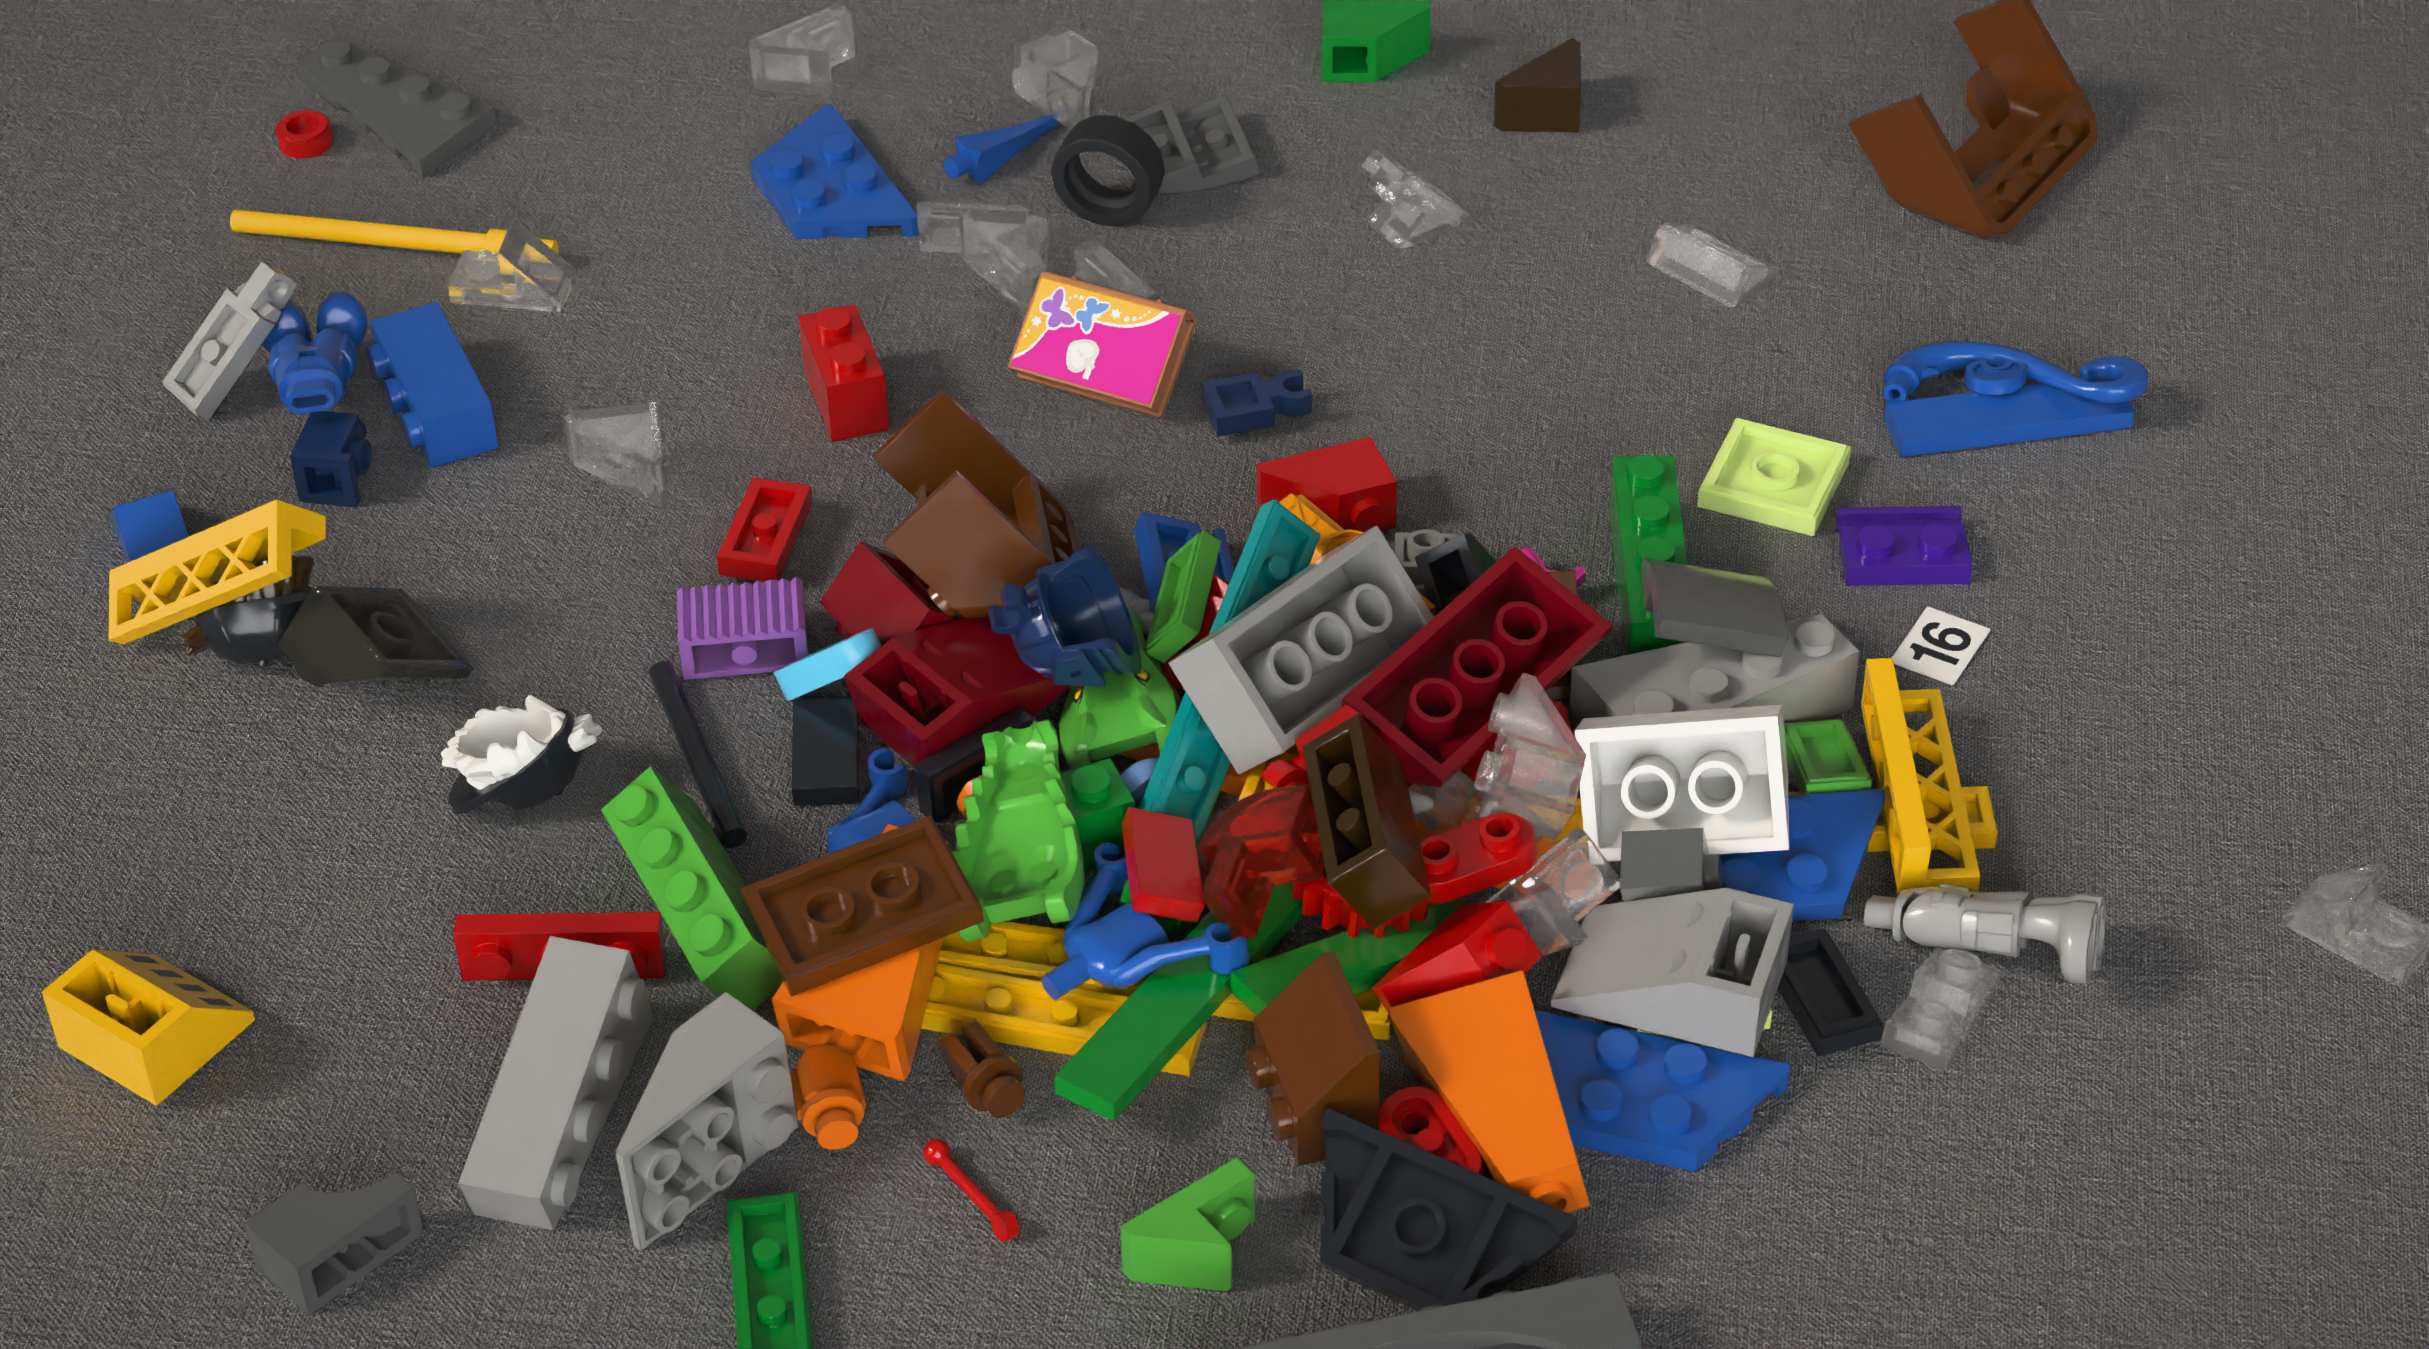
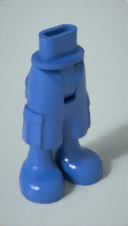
(316, 372)

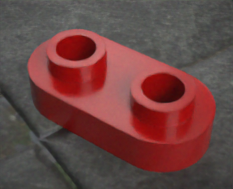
(1478, 855)
(1443, 1136)

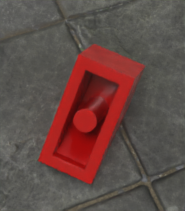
(1342, 480)
(1465, 949)

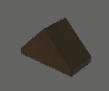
(1542, 93)

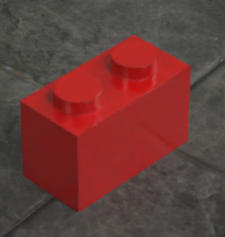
(844, 372)

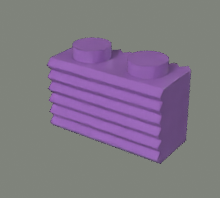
(741, 628)

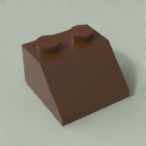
(1314, 1057)

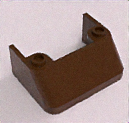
(2027, 139)
(977, 511)

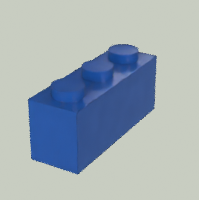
(431, 385)

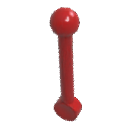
(1003, 1223)

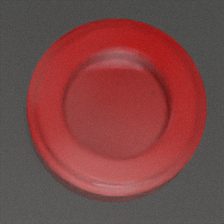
(304, 134)

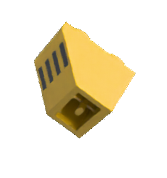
(141, 1020)

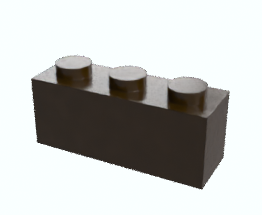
(1366, 822)

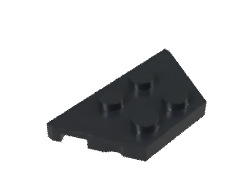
(1423, 1223)

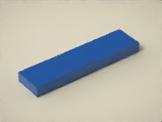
(1992, 420)

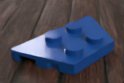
(829, 182)
(1824, 854)
(1653, 1092)

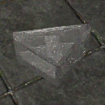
(621, 448)

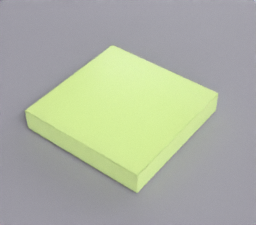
(1774, 476)

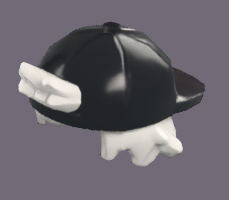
(516, 755)

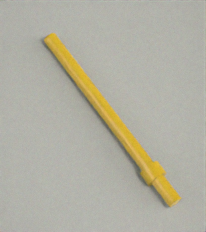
(369, 233)

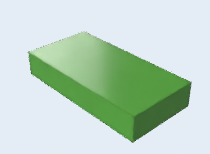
(1183, 596)
(1824, 757)

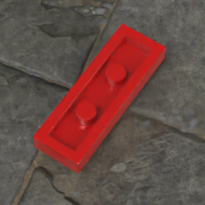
(513, 944)

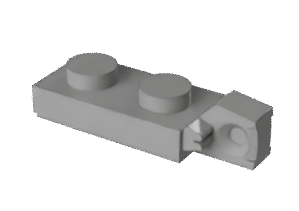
(229, 340)

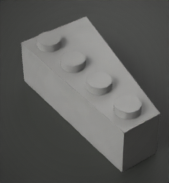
(1810, 678)
(557, 1083)

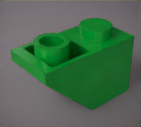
(1372, 37)

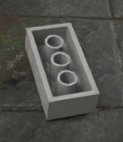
(1301, 649)

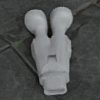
(1997, 923)

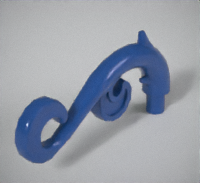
(2003, 370)

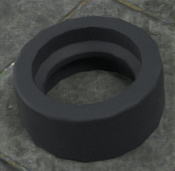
(1127, 144)

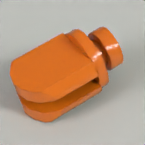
(828, 1095)

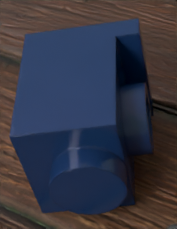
(331, 459)

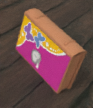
(1102, 343)

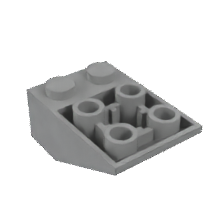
(1682, 966)
(704, 1116)

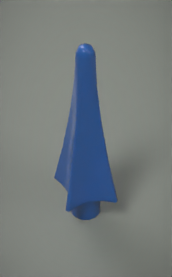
(987, 151)

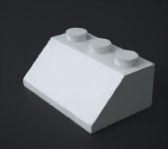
(1686, 772)

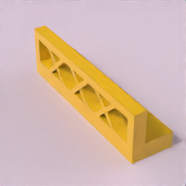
(180, 577)
(1892, 752)

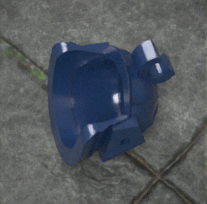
(1070, 622)

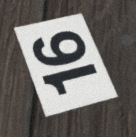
(1940, 645)

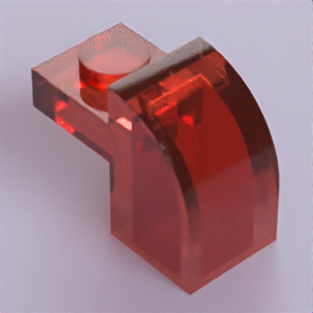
(1259, 845)

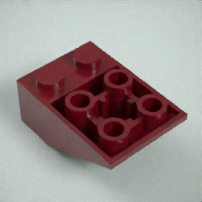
(944, 685)

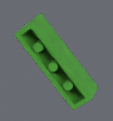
(693, 887)

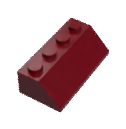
(1442, 683)

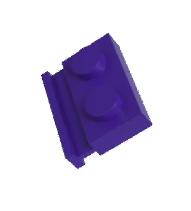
(1903, 545)

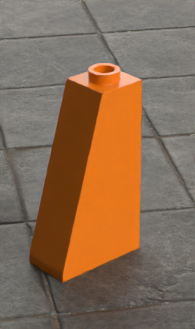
(866, 1013)
(1495, 1076)

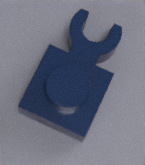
(1249, 404)

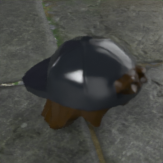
(254, 623)

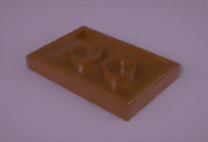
(861, 905)

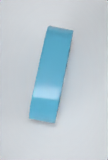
(826, 664)

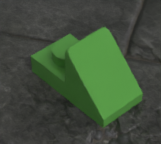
(1189, 1232)

